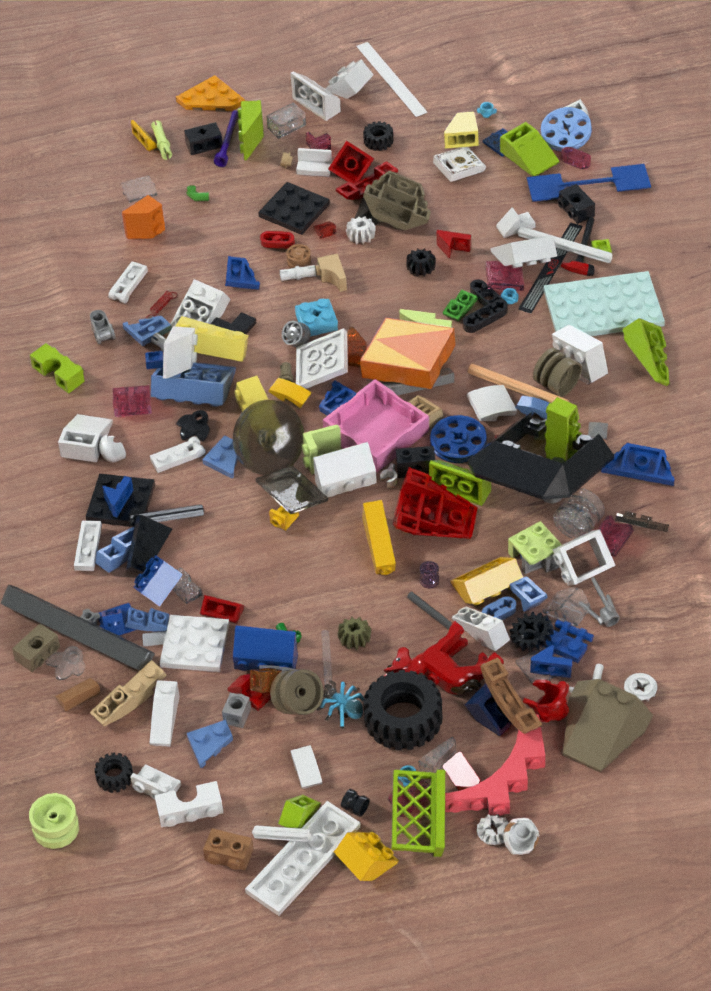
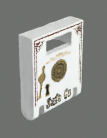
(463, 162)

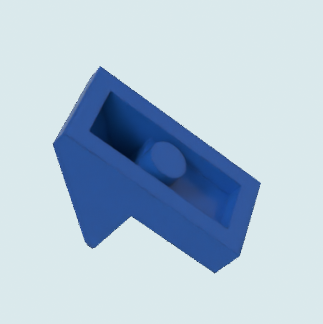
(118, 497)
(113, 621)
(547, 664)

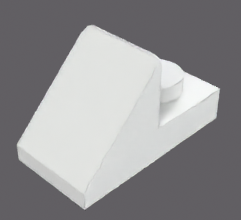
(512, 222)

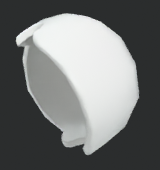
(110, 450)

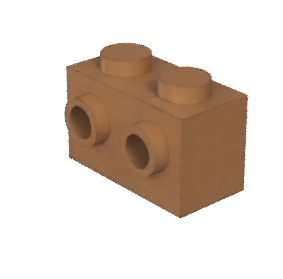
(228, 849)

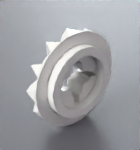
(641, 680)
(487, 834)

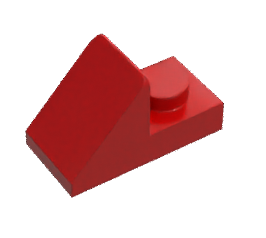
(450, 241)
(242, 686)

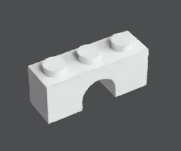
(173, 811)

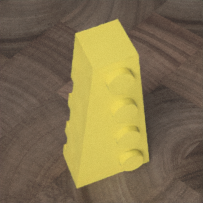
(217, 340)

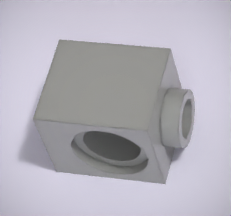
(236, 710)

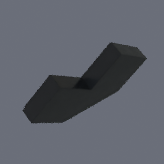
(242, 323)

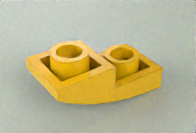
(288, 390)

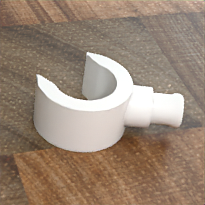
(390, 472)

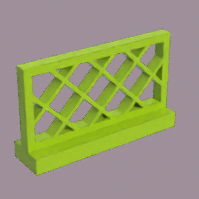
(436, 815)

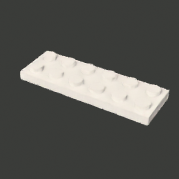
(301, 861)

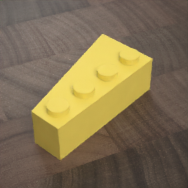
(249, 392)

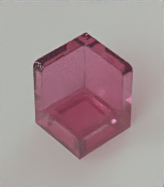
(322, 142)

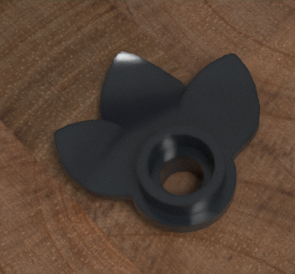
(192, 427)

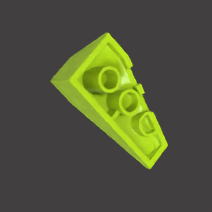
(647, 344)

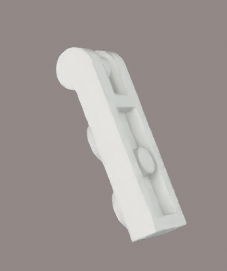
(128, 282)
(177, 455)

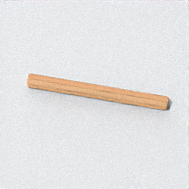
(512, 384)

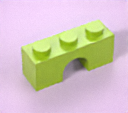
(67, 374)

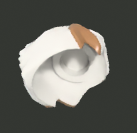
(521, 836)

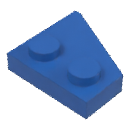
(240, 274)
(336, 397)

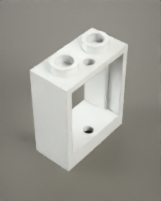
(600, 550)

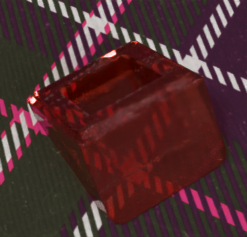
(325, 229)

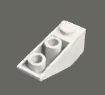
(484, 628)

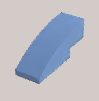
(117, 552)

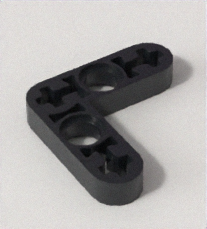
(494, 308)

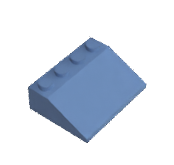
(199, 384)

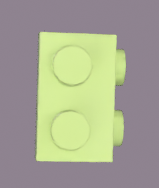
(320, 443)
(533, 543)

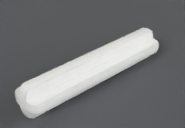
(281, 833)

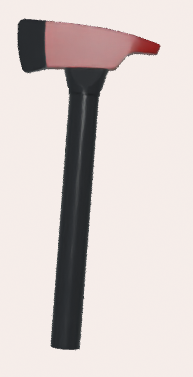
(578, 266)

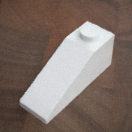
(164, 712)

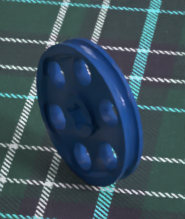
(456, 433)

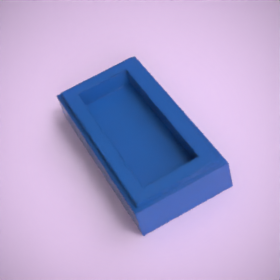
(154, 359)

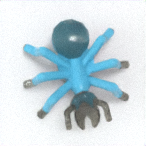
(347, 705)

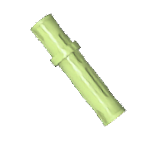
(162, 143)

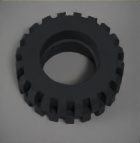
(403, 688)

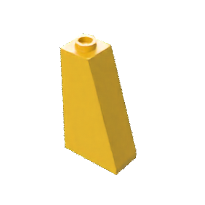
(378, 537)

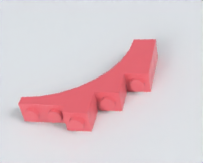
(511, 777)

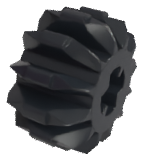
(420, 262)

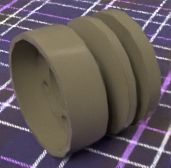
(557, 372)

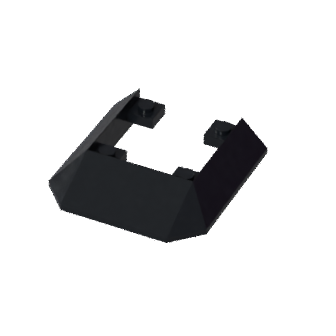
(535, 475)

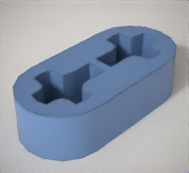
(498, 610)

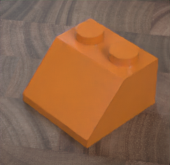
(144, 219)

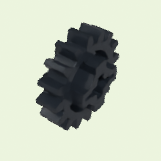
(531, 631)

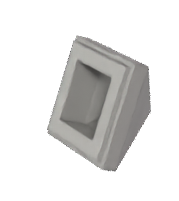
(598, 428)

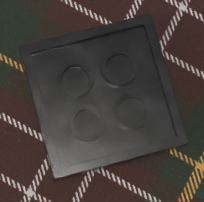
(294, 208)
(136, 504)

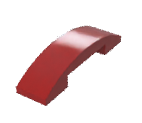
(357, 190)

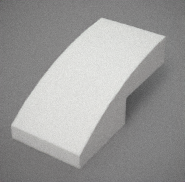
(306, 767)

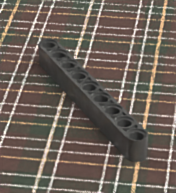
(76, 628)

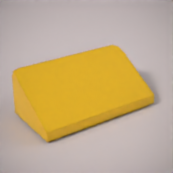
(142, 136)

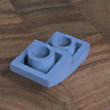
(531, 404)
(152, 621)

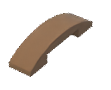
(507, 698)

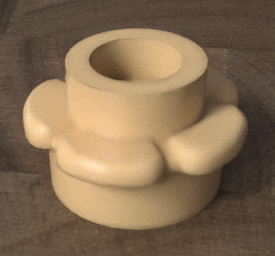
(286, 159)

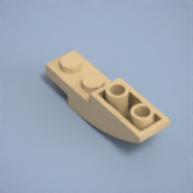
(127, 698)

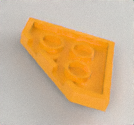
(210, 95)

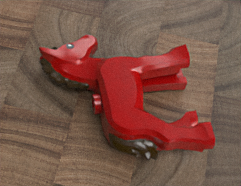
(439, 666)

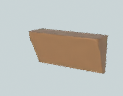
(78, 694)

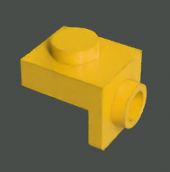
(281, 518)

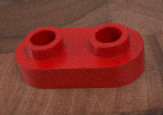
(277, 239)

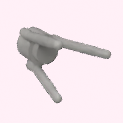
(608, 613)

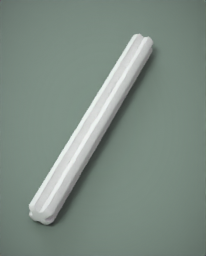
(568, 245)

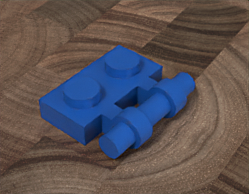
(568, 646)

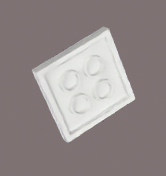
(322, 359)
(194, 643)

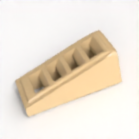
(434, 412)

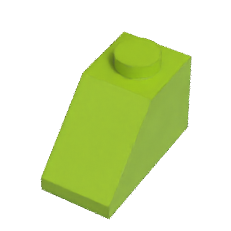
(298, 811)

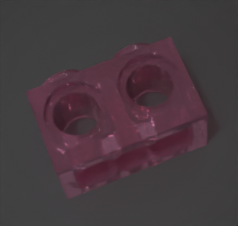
(132, 401)

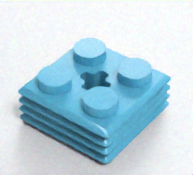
(317, 316)

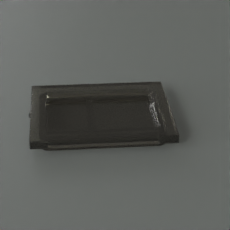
(291, 489)

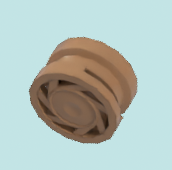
(299, 256)

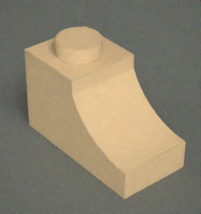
(331, 271)

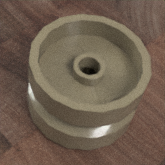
(296, 692)

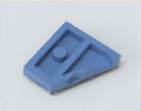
(146, 328)
(222, 457)
(209, 741)

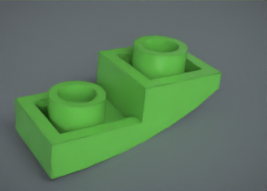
(460, 306)

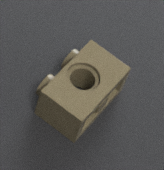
(36, 647)

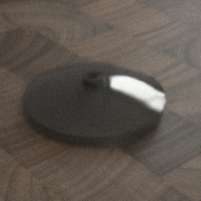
(268, 437)

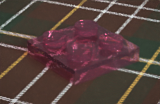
(503, 276)

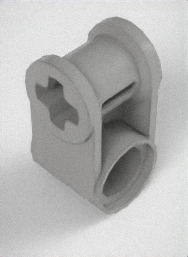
(101, 327)

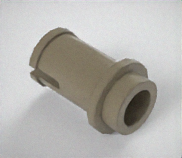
(285, 371)

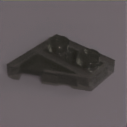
(644, 521)

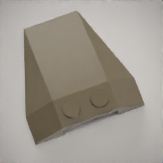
(397, 201)
(602, 723)

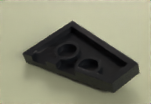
(146, 543)

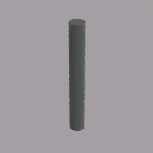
(429, 610)

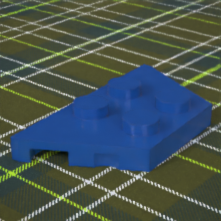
(641, 464)

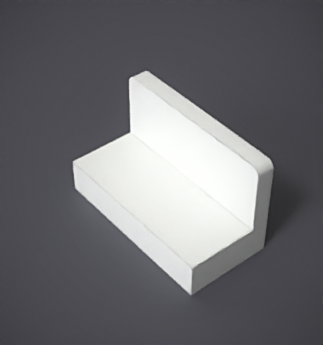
(314, 162)

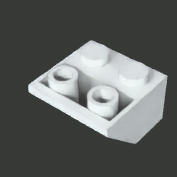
(350, 79)

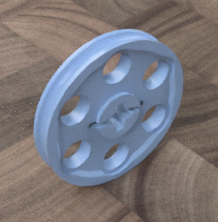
(572, 126)

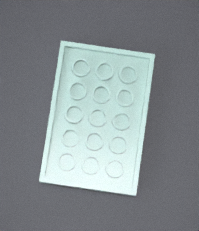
(603, 303)

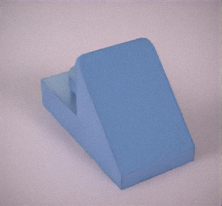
(528, 592)

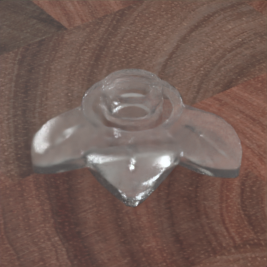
(66, 663)

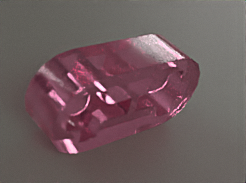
(575, 158)

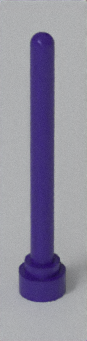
(221, 157)

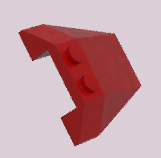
(431, 509)

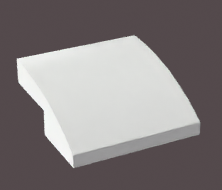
(491, 402)

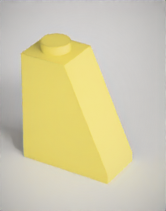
(462, 131)

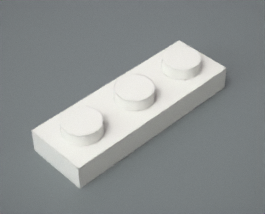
(87, 546)

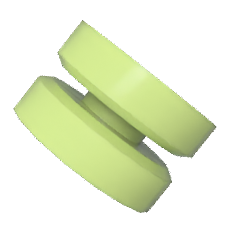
(54, 820)

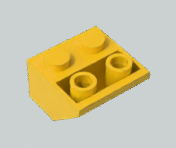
(365, 855)

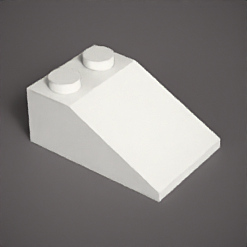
(179, 351)

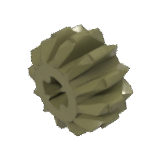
(354, 633)

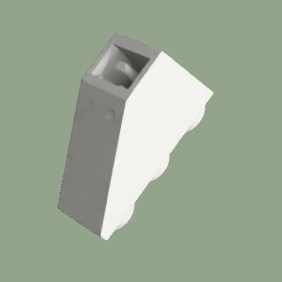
(202, 303)
(82, 437)

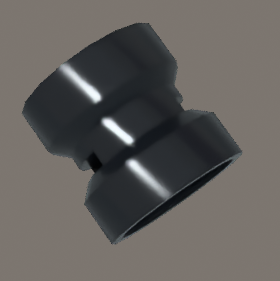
(355, 802)

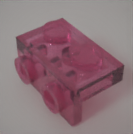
(615, 534)

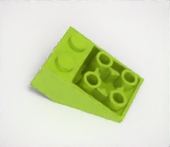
(250, 126)
(528, 149)

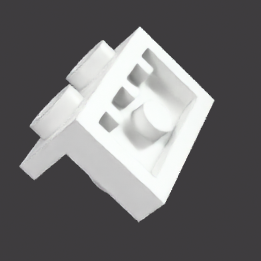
(154, 782)

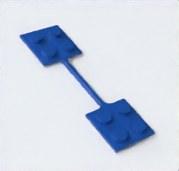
(625, 179)

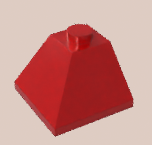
(351, 163)

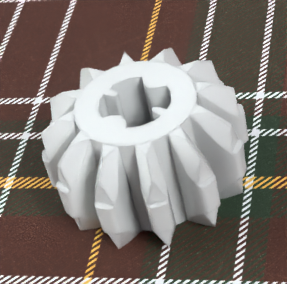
(360, 230)

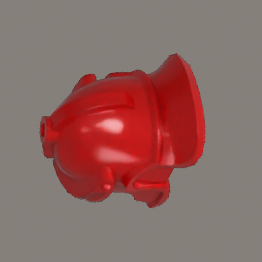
(553, 703)

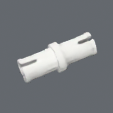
(297, 273)

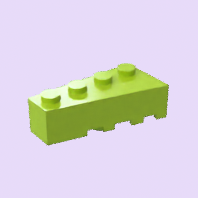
(561, 429)

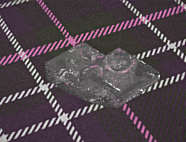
(186, 588)

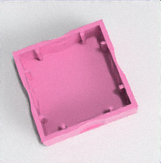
(381, 420)

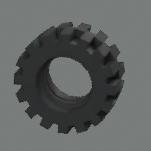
(379, 129)
(113, 762)

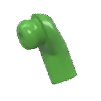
(196, 196)

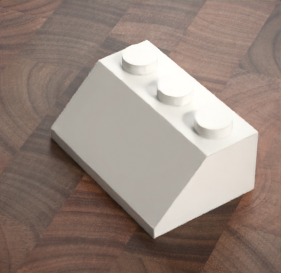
(314, 96)
(526, 252)
(344, 470)

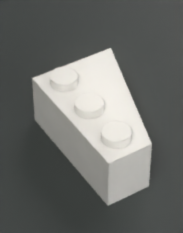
(583, 349)

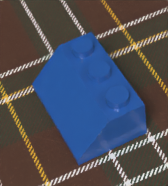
(264, 647)

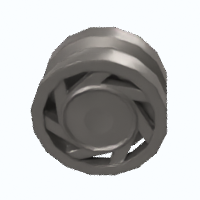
(296, 333)

